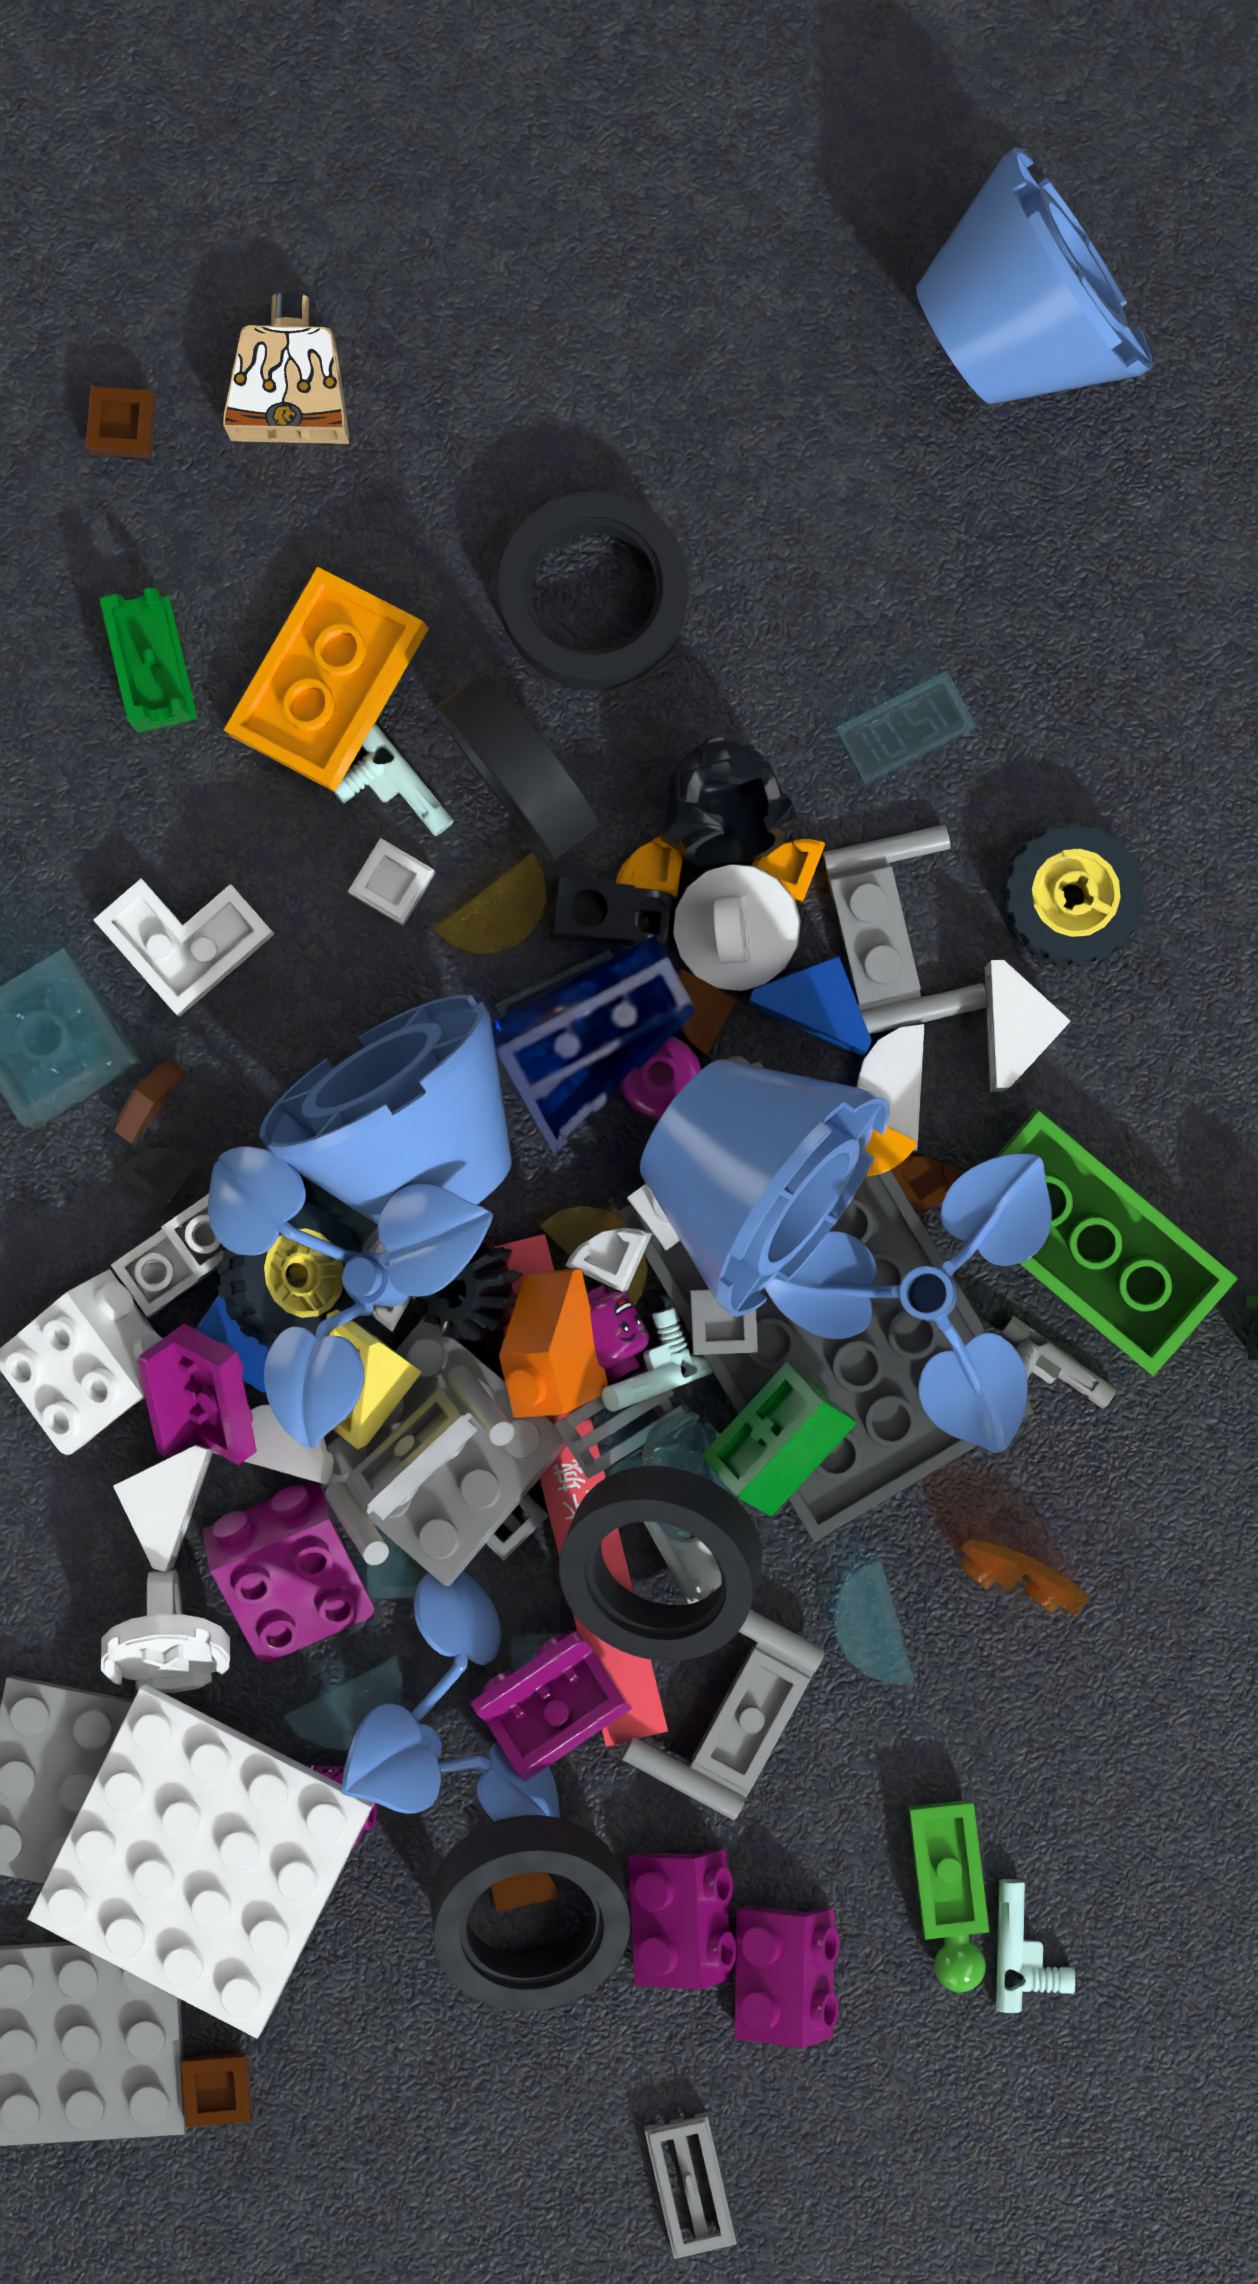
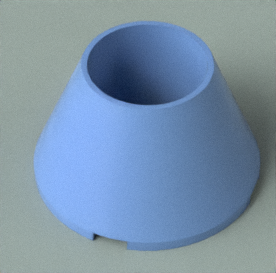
(1027, 295)
(401, 1111)
(758, 1171)

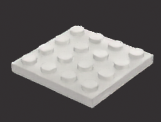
(200, 1860)

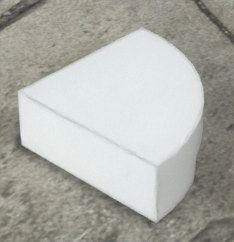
(611, 1256)

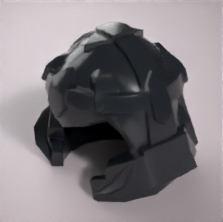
(726, 805)

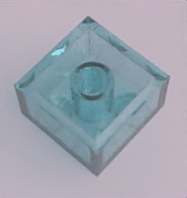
(57, 1040)

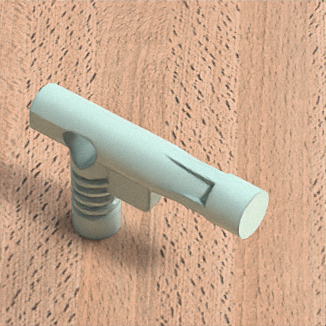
(392, 779)
(662, 1366)
(1022, 1954)

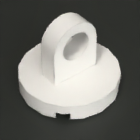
(737, 927)
(165, 1646)

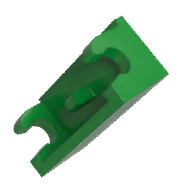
(149, 660)
(778, 1440)

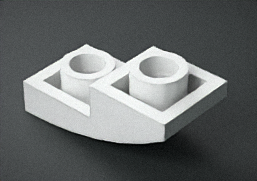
(171, 1259)

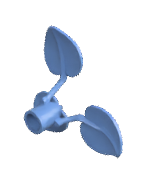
(428, 1242)
(978, 1387)
(397, 1757)

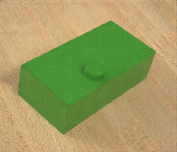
(1116, 1252)

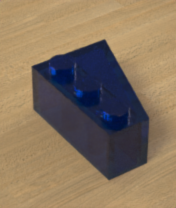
(576, 1039)

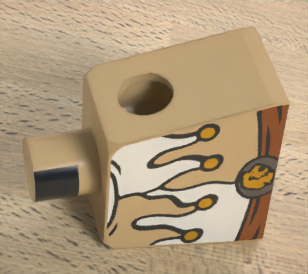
(286, 380)

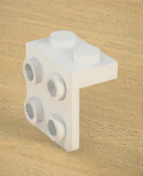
(80, 1361)

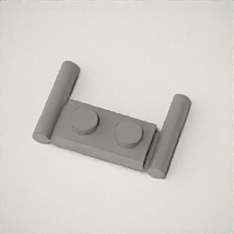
(877, 934)
(411, 1455)
(745, 1722)

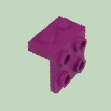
(286, 1572)

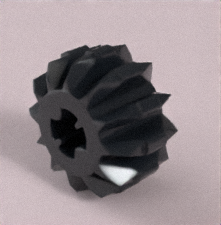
(477, 1296)

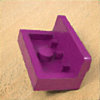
(197, 1395)
(550, 1703)
(681, 1919)
(785, 1976)

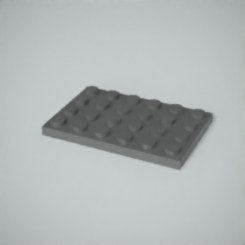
(867, 1374)

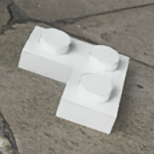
(187, 958)

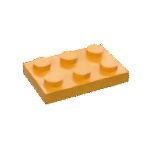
(326, 679)

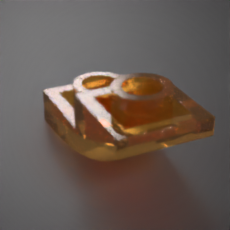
(994, 1562)

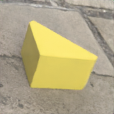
(385, 1384)

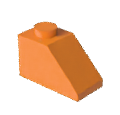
(551, 1347)

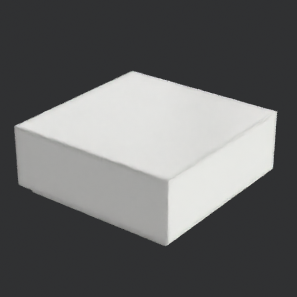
(391, 882)

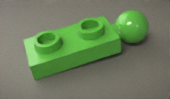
(950, 1888)

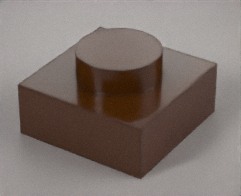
(121, 422)
(216, 2089)

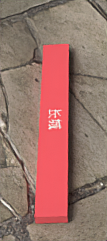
(563, 1490)

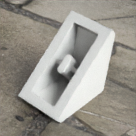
(1018, 1024)
(163, 1501)

